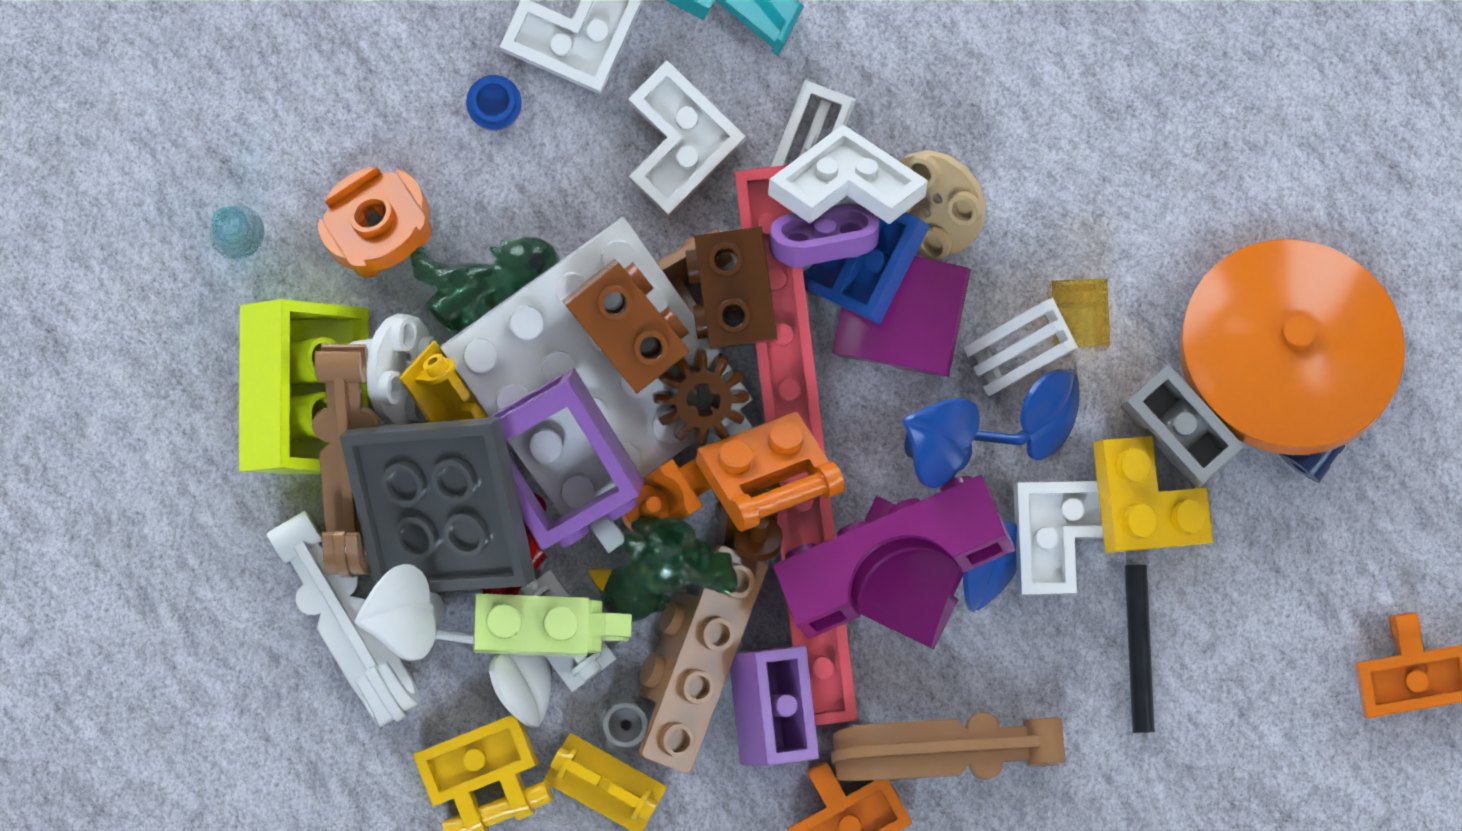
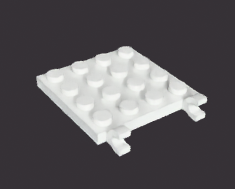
(538, 339)

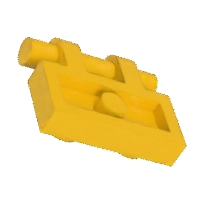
(475, 761)

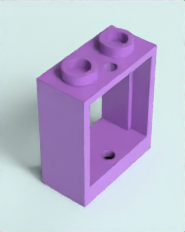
(570, 392)

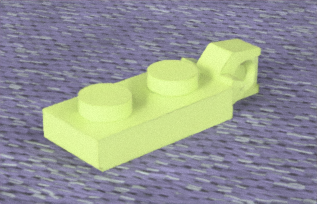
(544, 625)

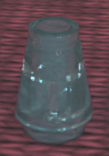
(243, 241)

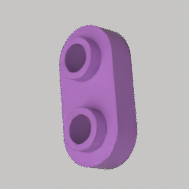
(834, 235)

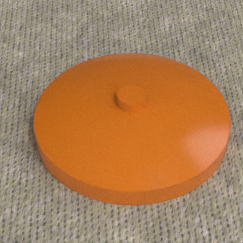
(1292, 346)

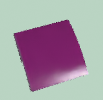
(918, 326)
(911, 590)

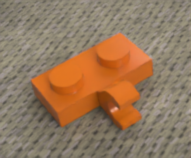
(1413, 677)
(866, 808)

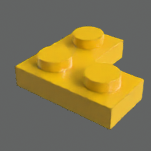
(1134, 510)

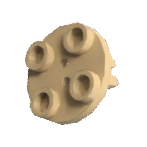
(960, 213)

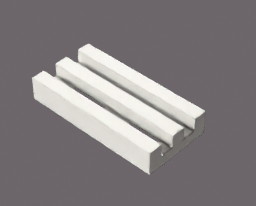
(827, 98)
(989, 364)

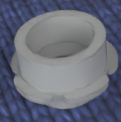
(610, 724)

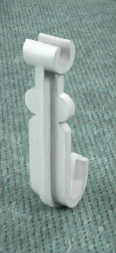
(368, 665)

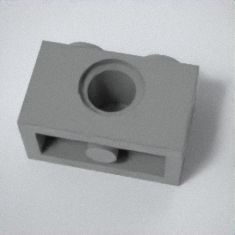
(1182, 426)

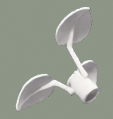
(407, 620)

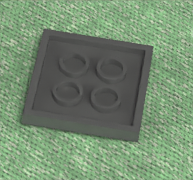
(440, 502)

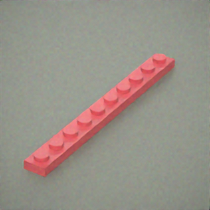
(788, 387)

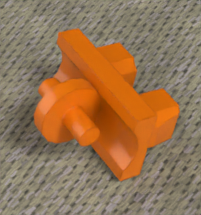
(670, 492)

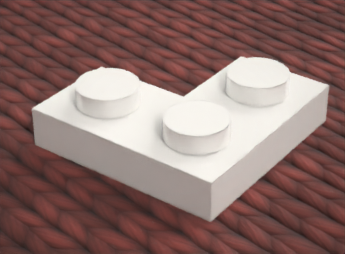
(574, 48)
(695, 140)
(849, 167)
(1047, 524)

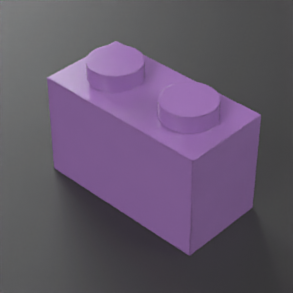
(773, 706)

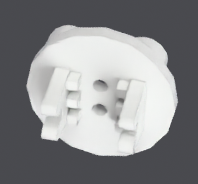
(389, 354)

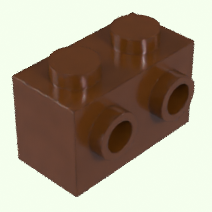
(741, 287)

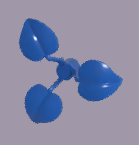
(941, 446)

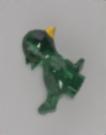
(474, 289)
(661, 563)

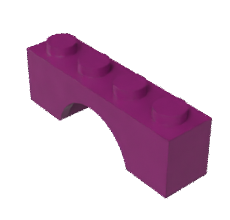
(828, 579)

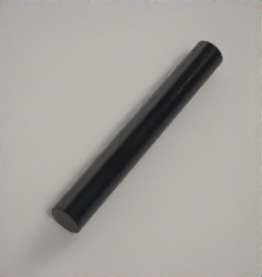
(1139, 649)

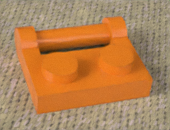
(763, 459)

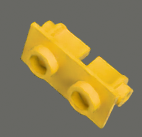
(439, 388)
(604, 783)

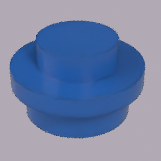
(494, 102)

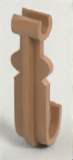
(342, 370)
(944, 748)

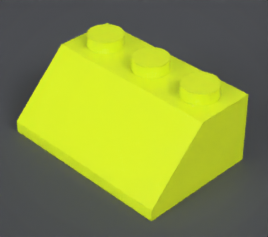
(280, 382)

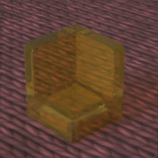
(1084, 310)

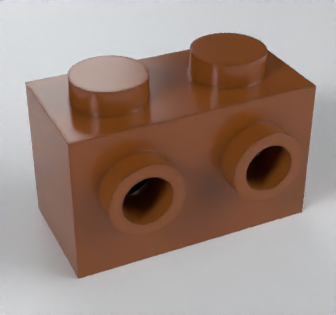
(623, 328)

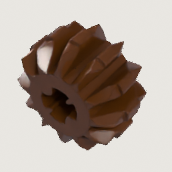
(687, 411)

